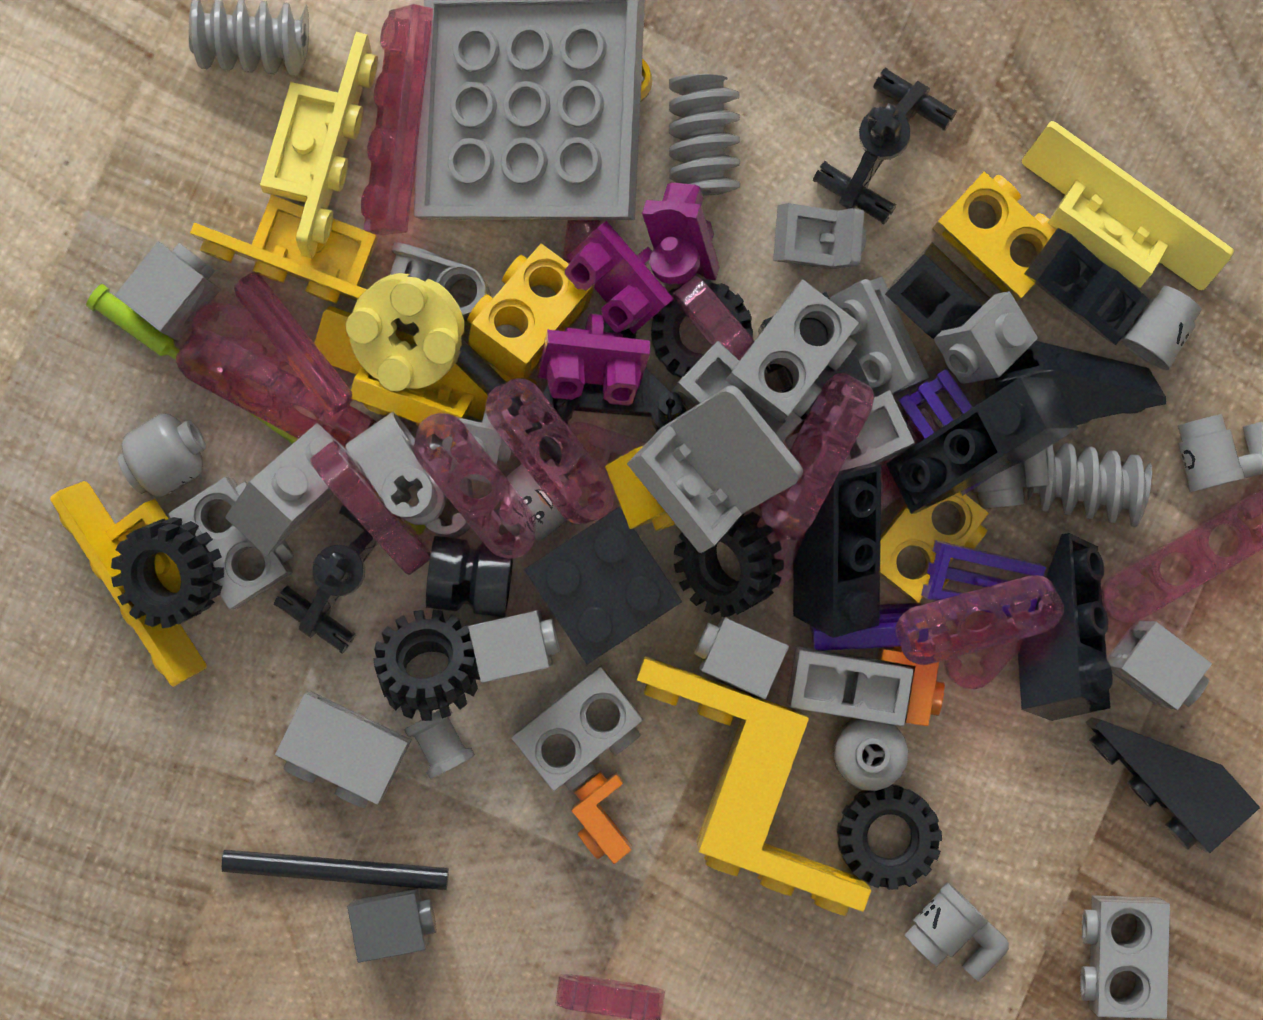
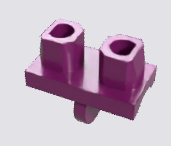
(680, 235)
(619, 278)
(594, 358)

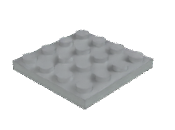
(530, 110)

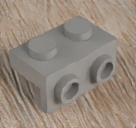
(881, 338)

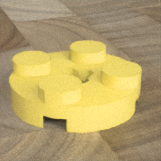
(396, 361)

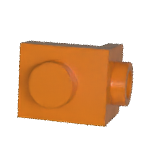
(925, 692)
(599, 830)

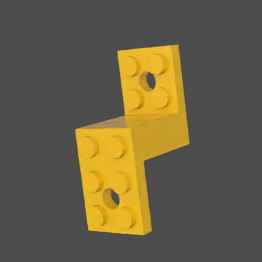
(752, 788)

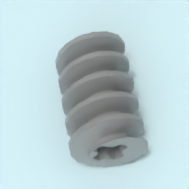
(248, 37)
(703, 132)
(1095, 483)

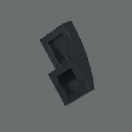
(1086, 286)

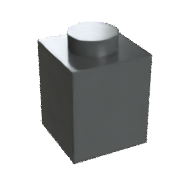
(391, 924)

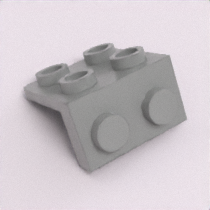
(714, 466)

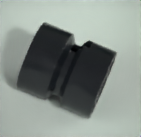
(467, 577)

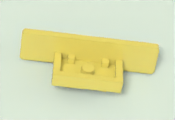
(311, 142)
(1120, 216)

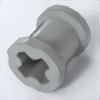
(439, 744)

